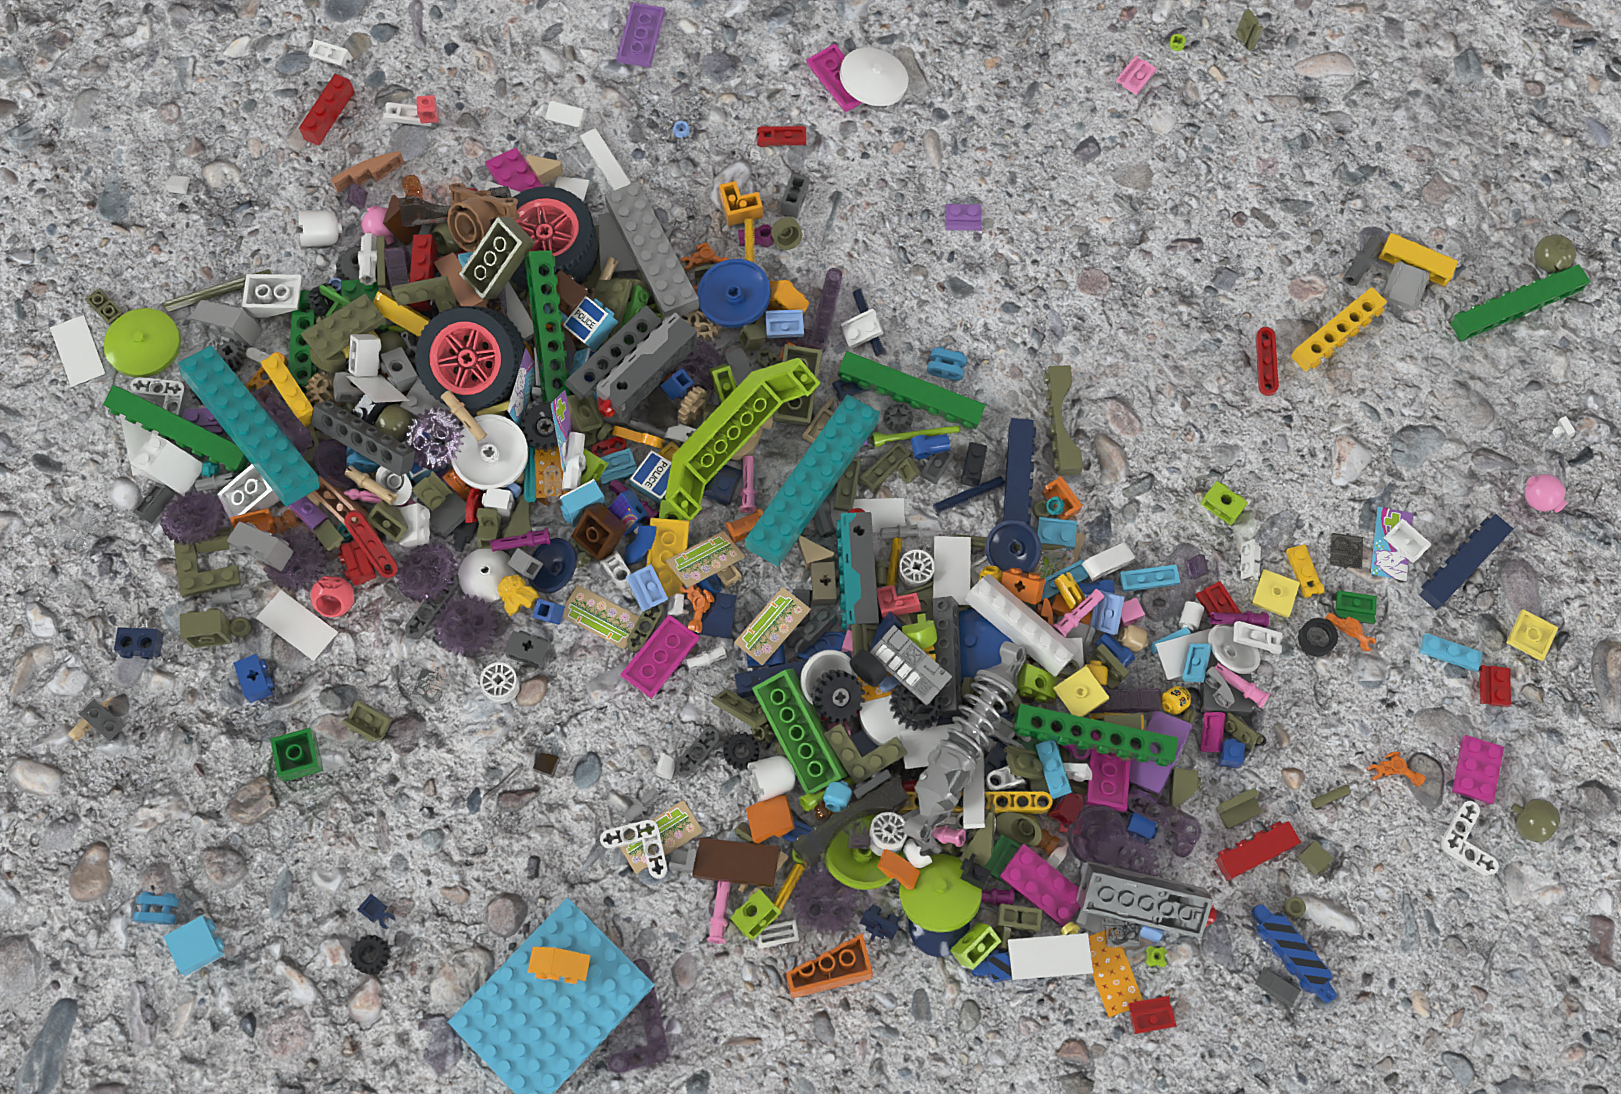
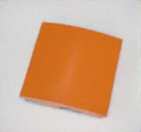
(770, 818)

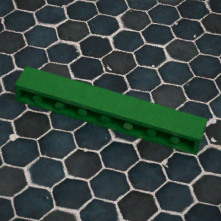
(1520, 302)
(911, 390)
(175, 427)

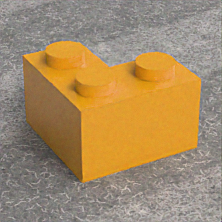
(739, 207)
(786, 297)
(556, 963)

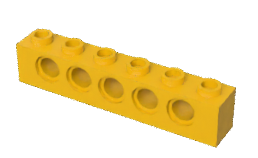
(1370, 300)

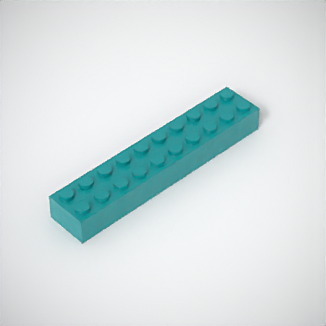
(249, 425)
(812, 480)

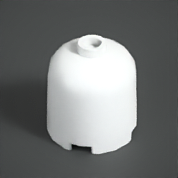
(319, 228)
(772, 777)

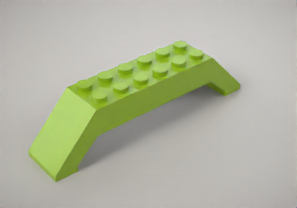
(731, 428)

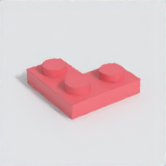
(898, 605)

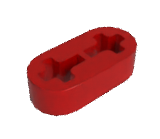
(608, 446)

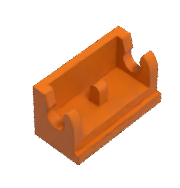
(1060, 489)
(261, 519)
(741, 528)

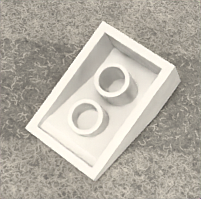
(271, 294)
(167, 465)
(247, 494)

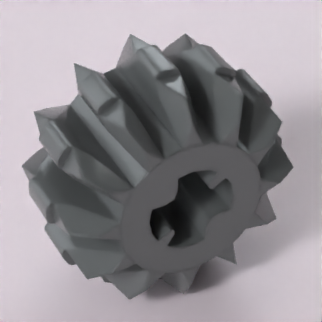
(232, 353)

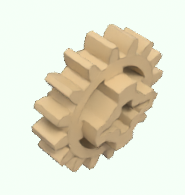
(702, 325)
(321, 388)
(692, 406)

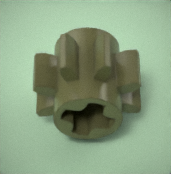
(763, 732)

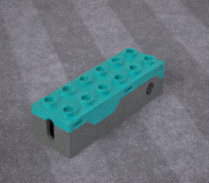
(857, 569)

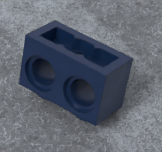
(139, 638)

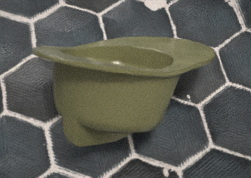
(786, 233)
(1020, 828)

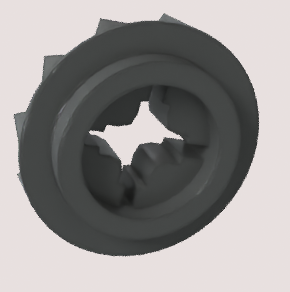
(892, 422)

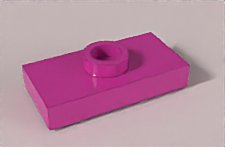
(1212, 732)

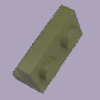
(367, 721)

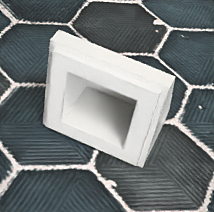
(177, 184)
(665, 767)

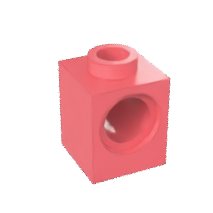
(427, 109)

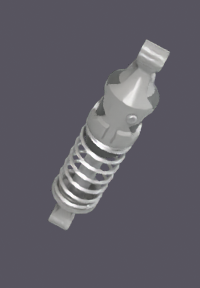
(954, 759)

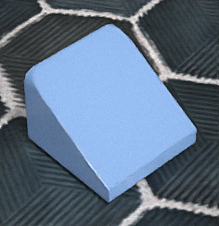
(1151, 933)

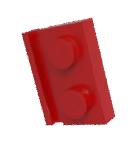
(1217, 599)
(1495, 685)
(1151, 1015)

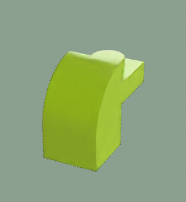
(921, 633)

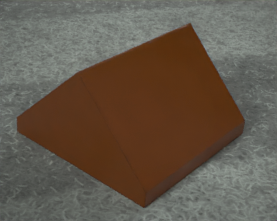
(393, 223)

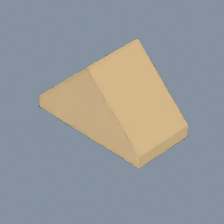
(544, 168)
(813, 552)

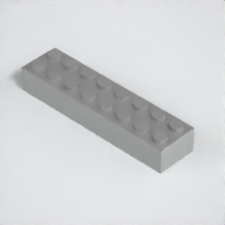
(651, 251)

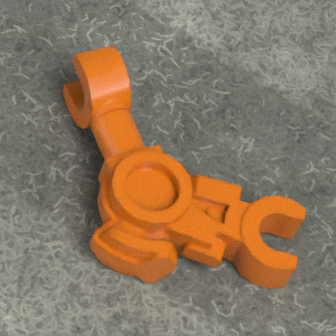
(703, 255)
(700, 603)
(1351, 628)
(1396, 765)

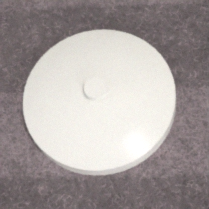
(874, 76)
(496, 458)

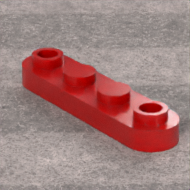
(1267, 361)
(371, 544)

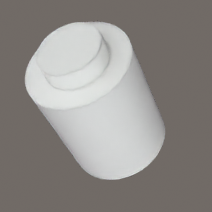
(1191, 616)

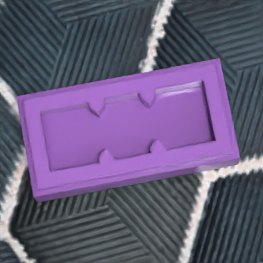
(308, 512)

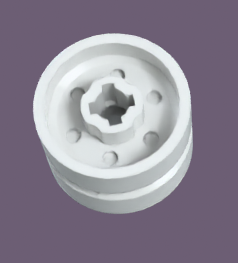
(916, 569)
(506, 689)
(887, 833)

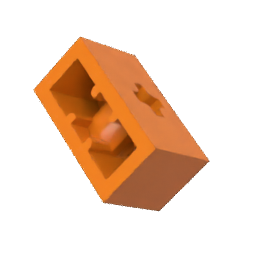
(1033, 585)

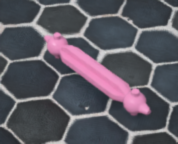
(367, 496)

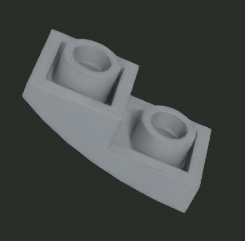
(1223, 695)

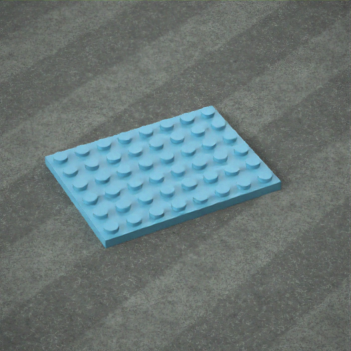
(545, 1029)

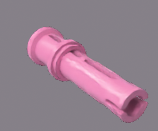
(748, 492)
(1072, 619)
(1250, 690)
(946, 834)
(718, 921)

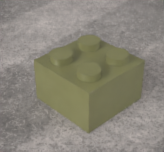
(205, 628)

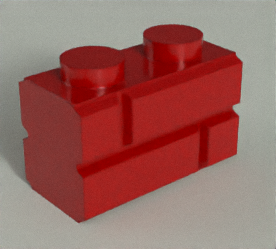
(357, 563)

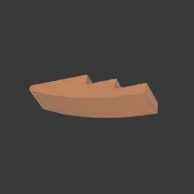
(372, 168)

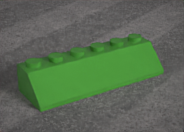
(799, 731)

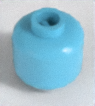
(837, 796)

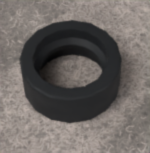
(1324, 624)
(868, 668)

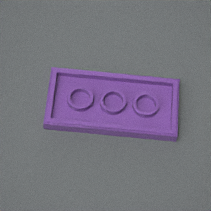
(641, 34)
(1148, 774)

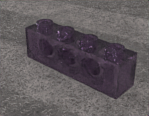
(283, 418)

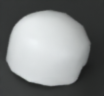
(914, 856)

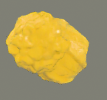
(516, 594)

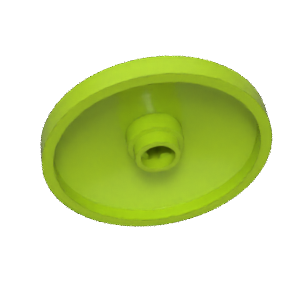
(142, 343)
(854, 865)
(940, 897)

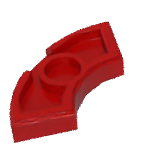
(474, 502)

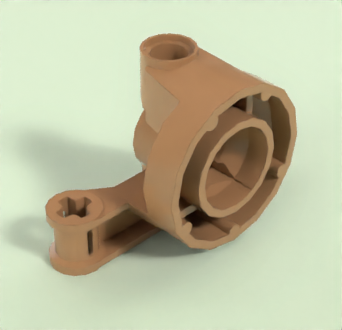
(475, 213)

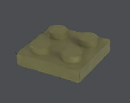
(584, 414)

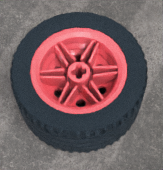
(547, 218)
(448, 331)

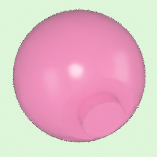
(373, 223)
(1545, 493)

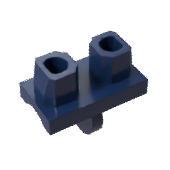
(879, 926)

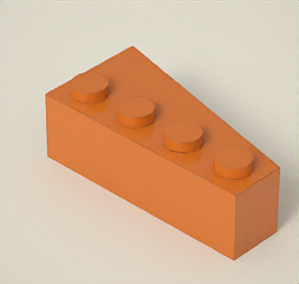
(832, 969)

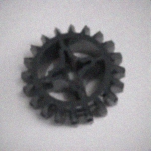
(908, 701)

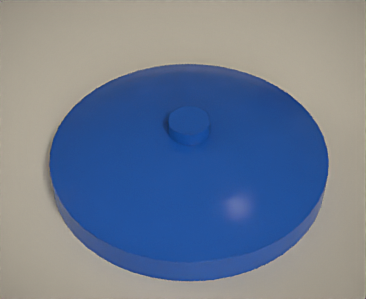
(734, 293)
(978, 643)

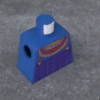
(629, 511)

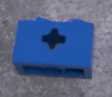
(246, 670)

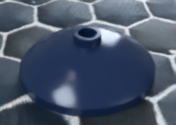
(1001, 546)
(558, 566)
(936, 943)

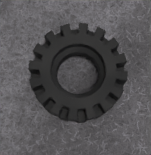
(318, 301)
(738, 739)
(379, 963)

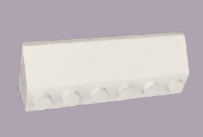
(1021, 624)

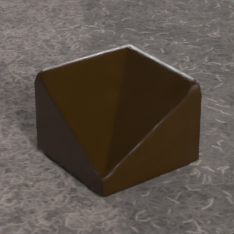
(546, 764)

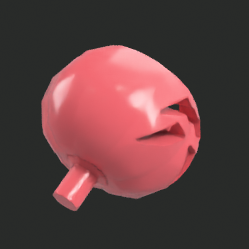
(332, 596)

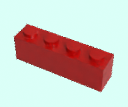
(326, 109)
(422, 265)
(1258, 850)

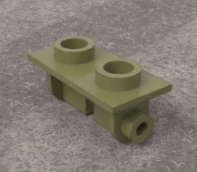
(1241, 731)

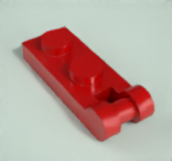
(781, 135)

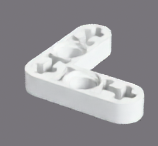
(169, 395)
(647, 840)
(1462, 845)

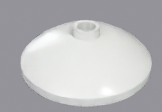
(484, 584)
(1231, 654)
(819, 664)

